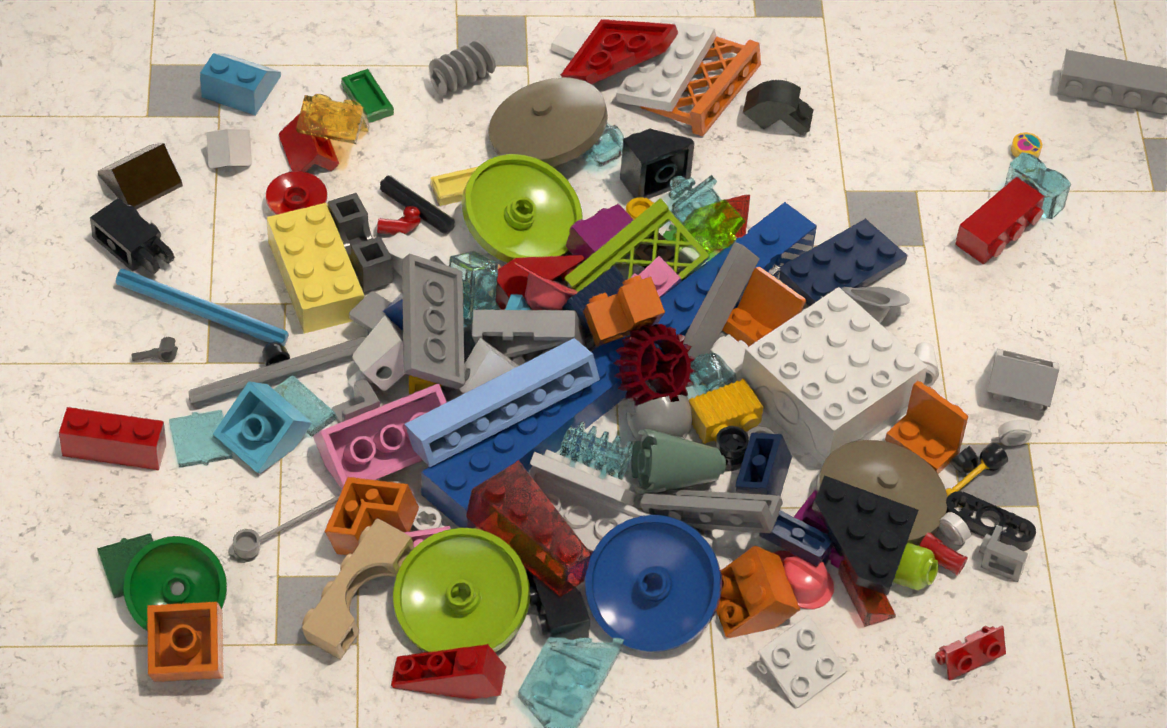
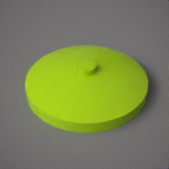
(520, 208)
(461, 591)

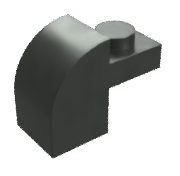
(778, 101)

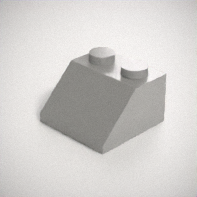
(1023, 379)

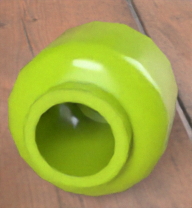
(916, 567)

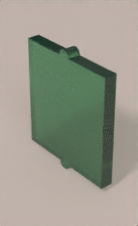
(116, 559)

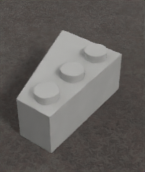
(526, 333)

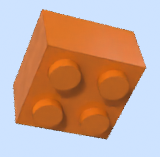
(185, 641)

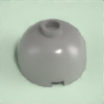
(662, 416)

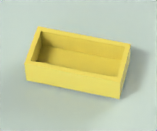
(314, 266)

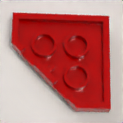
(618, 46)

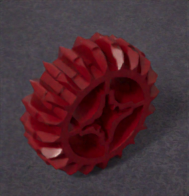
(644, 362)

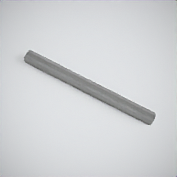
(275, 372)

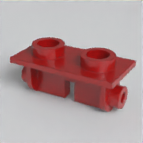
(976, 651)

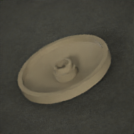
(549, 120)
(893, 474)

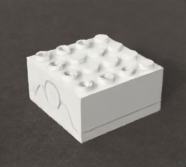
(832, 375)

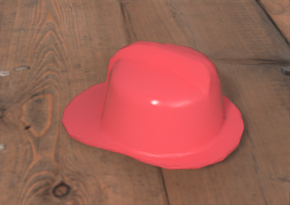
(545, 294)
(810, 583)

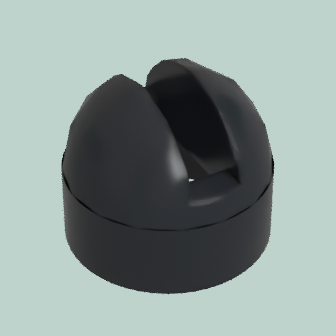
(274, 353)
(965, 460)

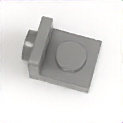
(1002, 558)

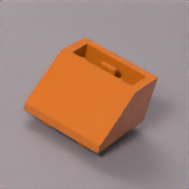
(755, 594)

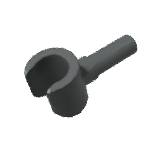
(166, 352)

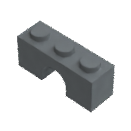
(367, 254)

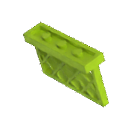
(629, 239)

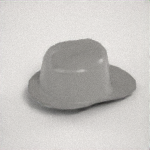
(877, 300)

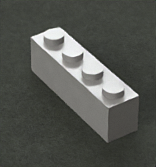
(1114, 81)

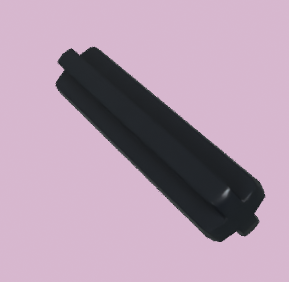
(409, 198)

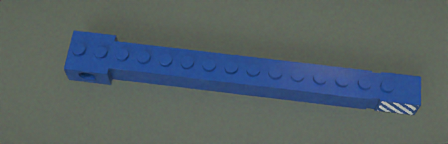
(449, 483)

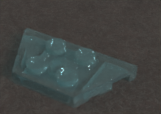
(567, 679)

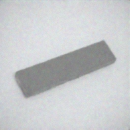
(720, 300)

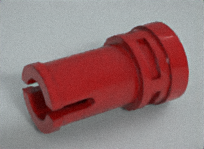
(943, 554)

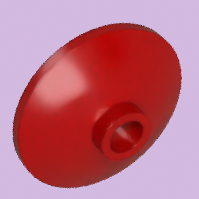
(294, 192)

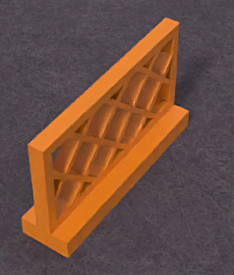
(721, 88)

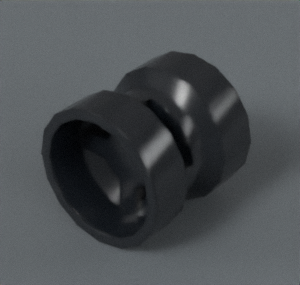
(732, 444)

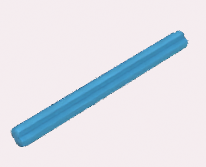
(201, 307)

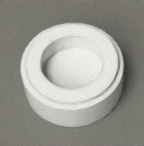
(1014, 432)
(954, 528)

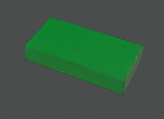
(366, 91)

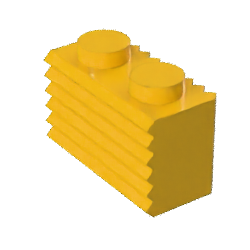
(725, 407)

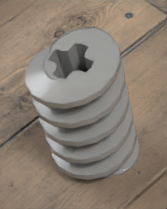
(461, 66)

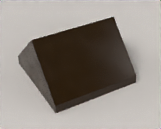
(142, 176)

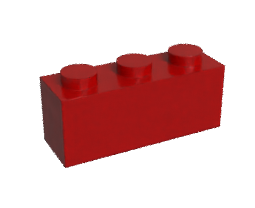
(1000, 220)
(112, 438)

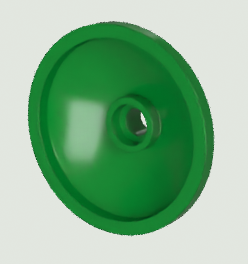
(168, 562)

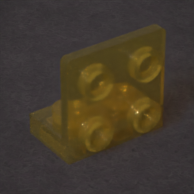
(332, 119)

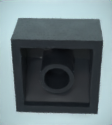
(653, 160)

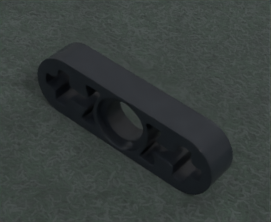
(1015, 523)

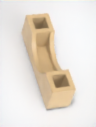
(377, 555)

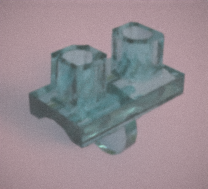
(688, 196)

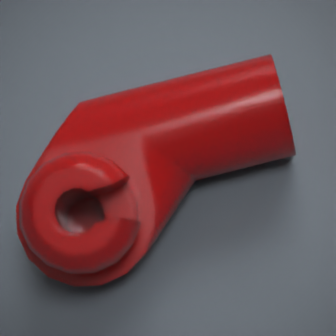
(404, 224)

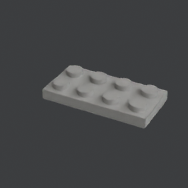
(433, 321)

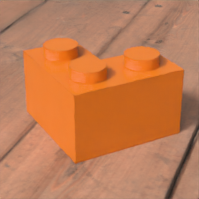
(629, 309)
(362, 504)

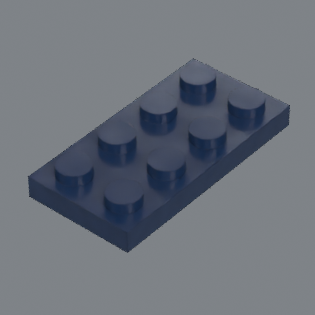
(845, 260)

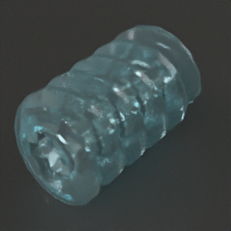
(597, 450)

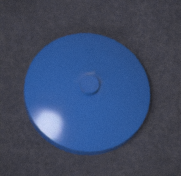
(653, 583)

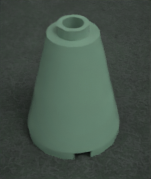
(672, 463)

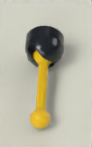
(991, 458)

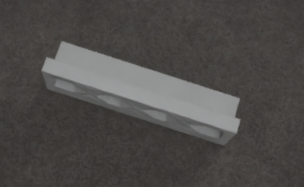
(716, 509)

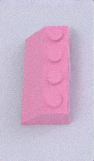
(376, 440)

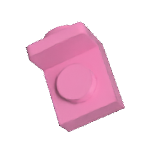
(662, 275)

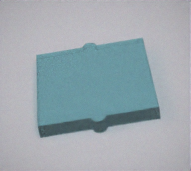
(195, 439)

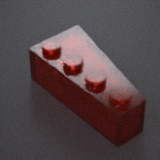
(526, 520)

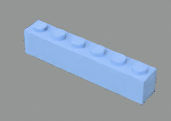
(502, 402)

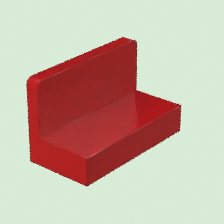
(306, 150)

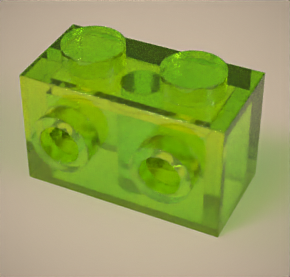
(713, 225)

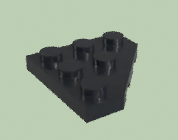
(865, 531)

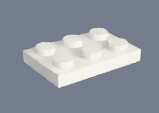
(584, 476)

